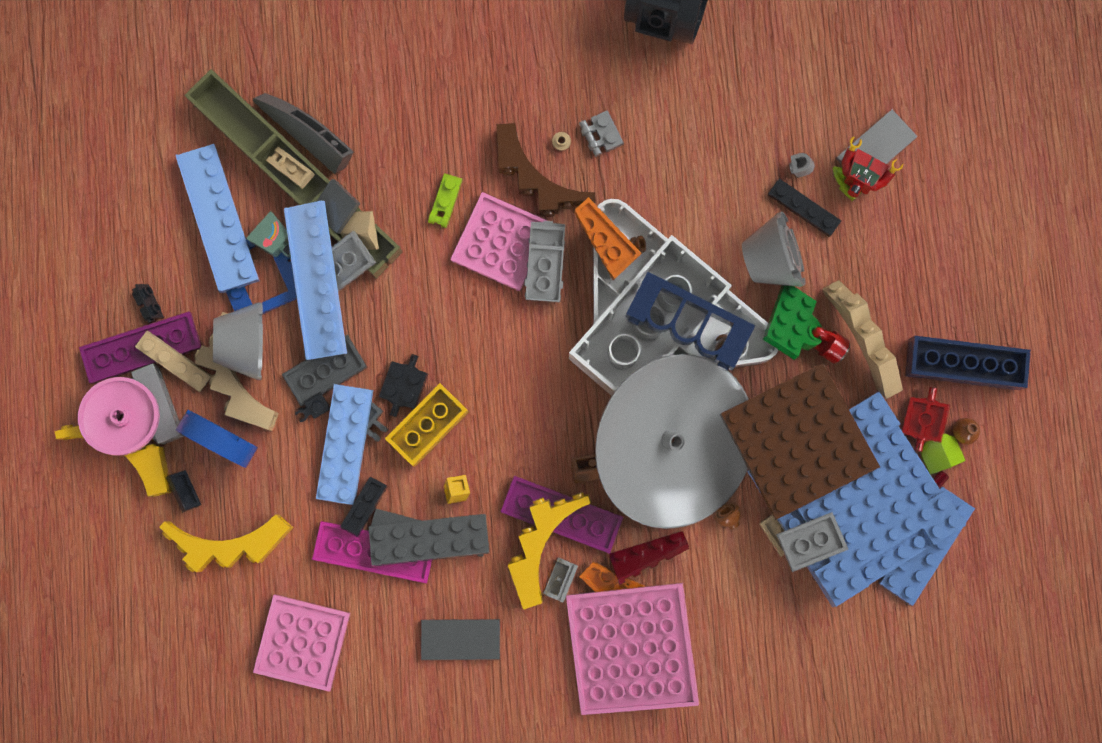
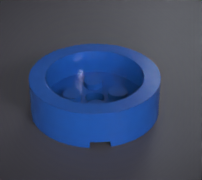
(216, 438)

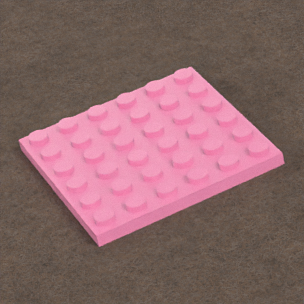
(632, 649)

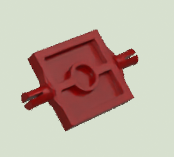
(926, 419)

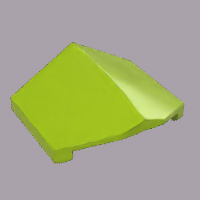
(942, 455)

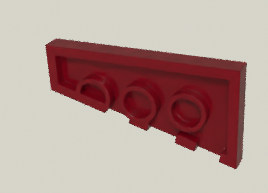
(639, 557)

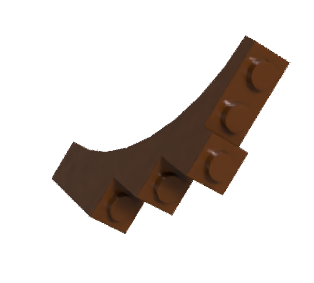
(550, 195)

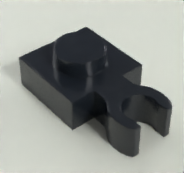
(314, 406)

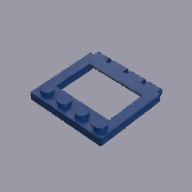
(239, 296)

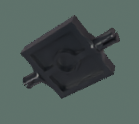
(403, 385)

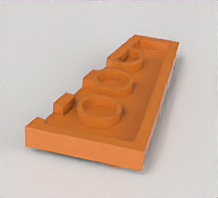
(609, 242)

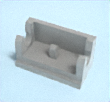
(560, 579)

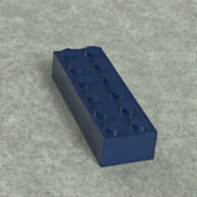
(967, 363)

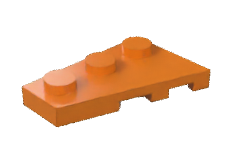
(604, 579)

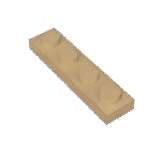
(173, 361)

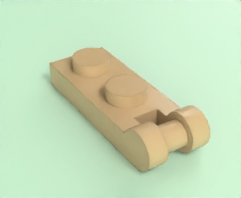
(290, 167)

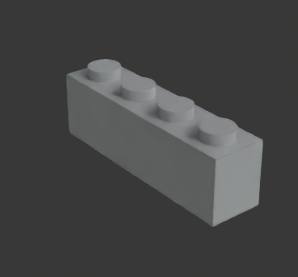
(153, 380)

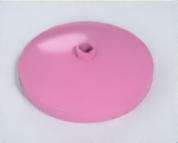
(101, 412)

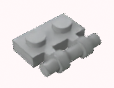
(606, 131)

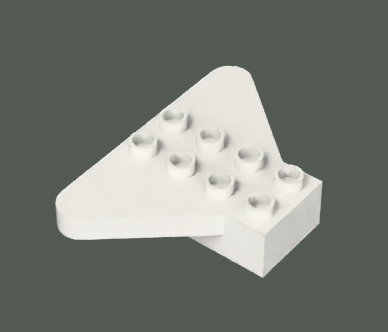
(618, 348)

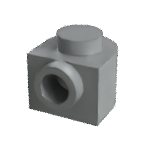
(801, 165)

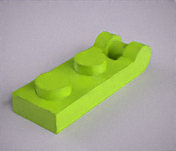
(445, 200)

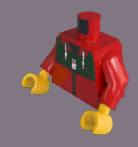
(864, 171)

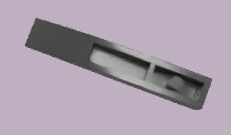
(307, 131)

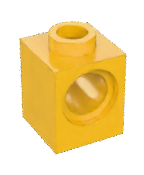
(456, 489)

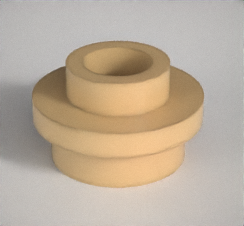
(561, 146)

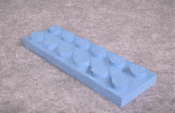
(344, 444)

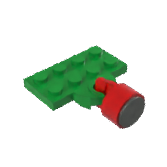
(796, 328)

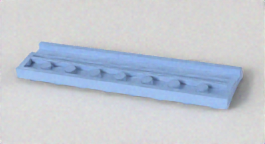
(217, 218)
(315, 280)

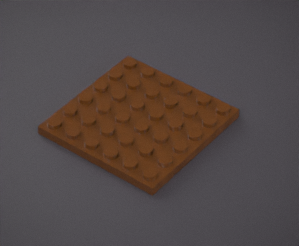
(799, 441)

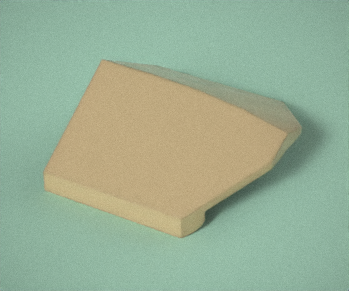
(364, 226)

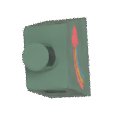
(270, 236)

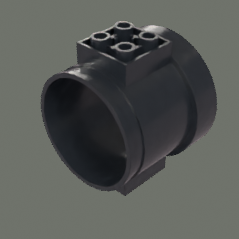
(666, 18)

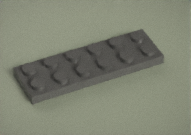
(428, 540)

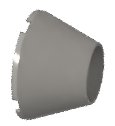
(774, 254)
(240, 340)

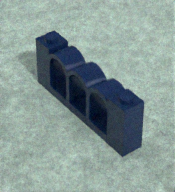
(734, 342)

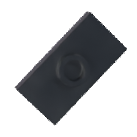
(183, 491)

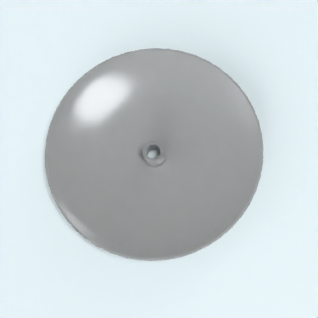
(634, 455)

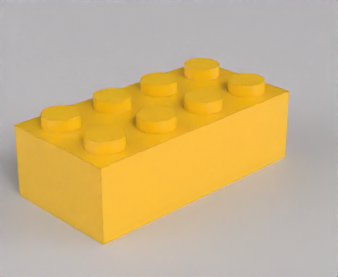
(427, 425)

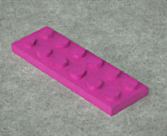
(347, 550)

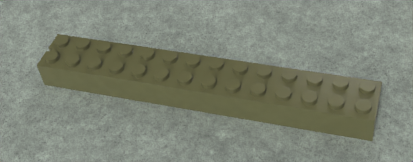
(259, 140)

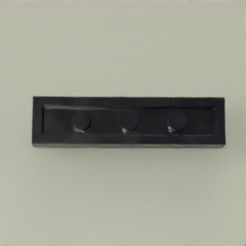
(804, 207)

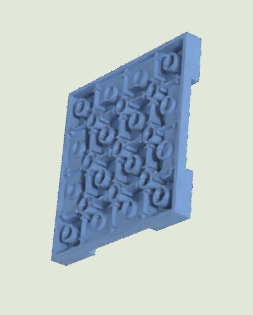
(882, 514)

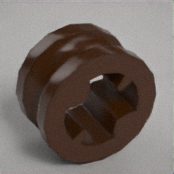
(639, 243)

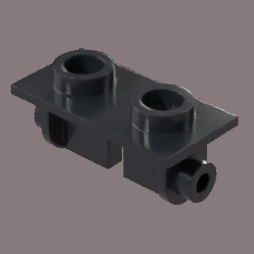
(144, 295)

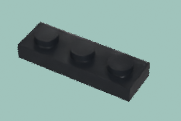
(363, 506)

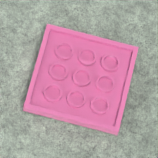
(496, 241)
(301, 642)

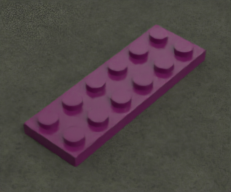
(119, 355)
(586, 525)

